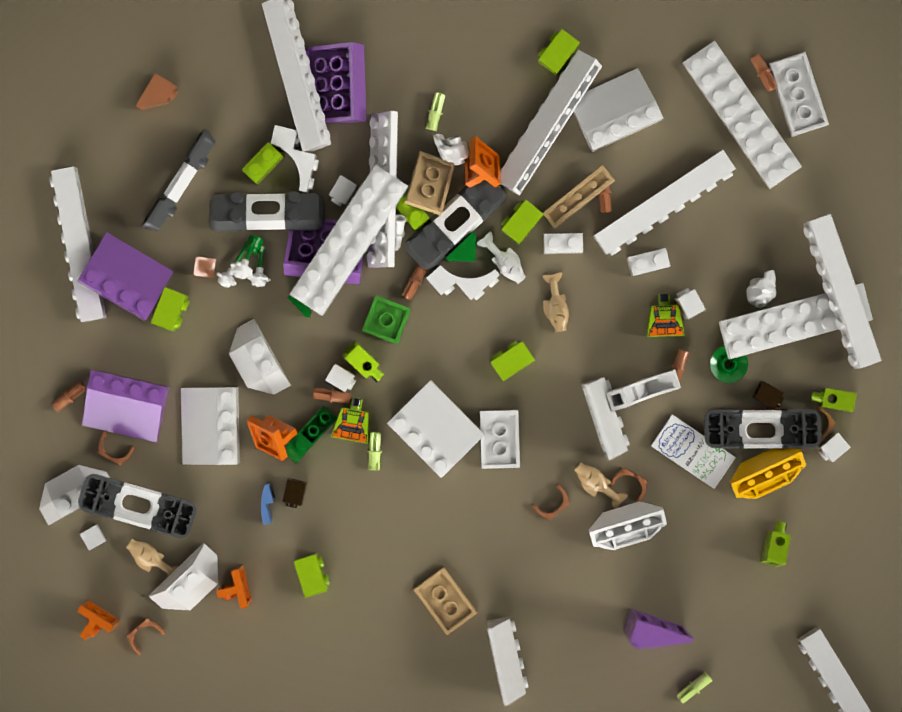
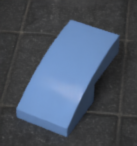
(267, 497)

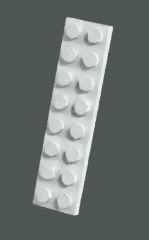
(742, 114)
(383, 154)
(349, 240)
(782, 324)

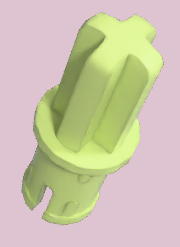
(435, 111)
(374, 451)
(694, 687)

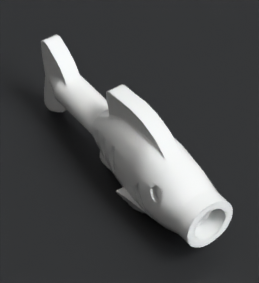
(507, 262)

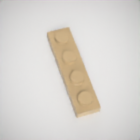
(579, 196)

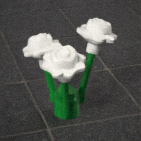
(241, 269)

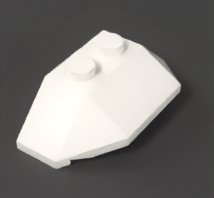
(256, 360)
(62, 493)
(627, 525)
(189, 581)

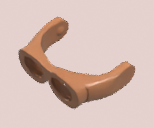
(830, 423)
(101, 451)
(625, 471)
(550, 515)
(147, 622)

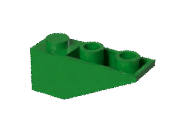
(310, 434)

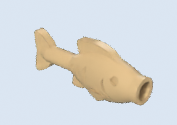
(556, 308)
(594, 481)
(148, 557)

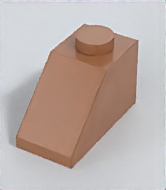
(157, 93)

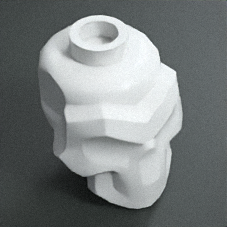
(452, 149)
(762, 289)

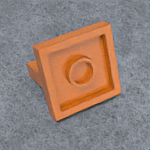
(482, 164)
(271, 435)
(238, 588)
(97, 618)

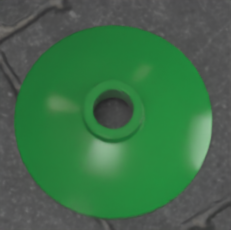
(727, 375)

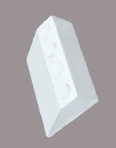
(616, 110)
(605, 420)
(210, 426)
(435, 428)
(506, 659)

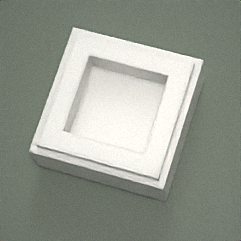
(93, 537)

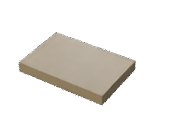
(429, 183)
(445, 600)

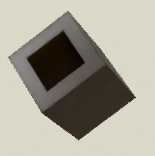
(768, 395)
(294, 492)

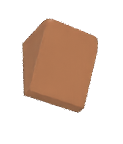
(204, 267)

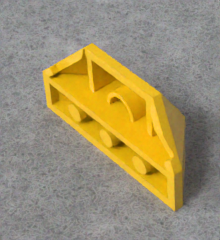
(767, 472)

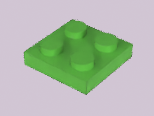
(386, 319)

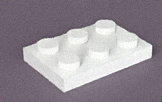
(500, 440)

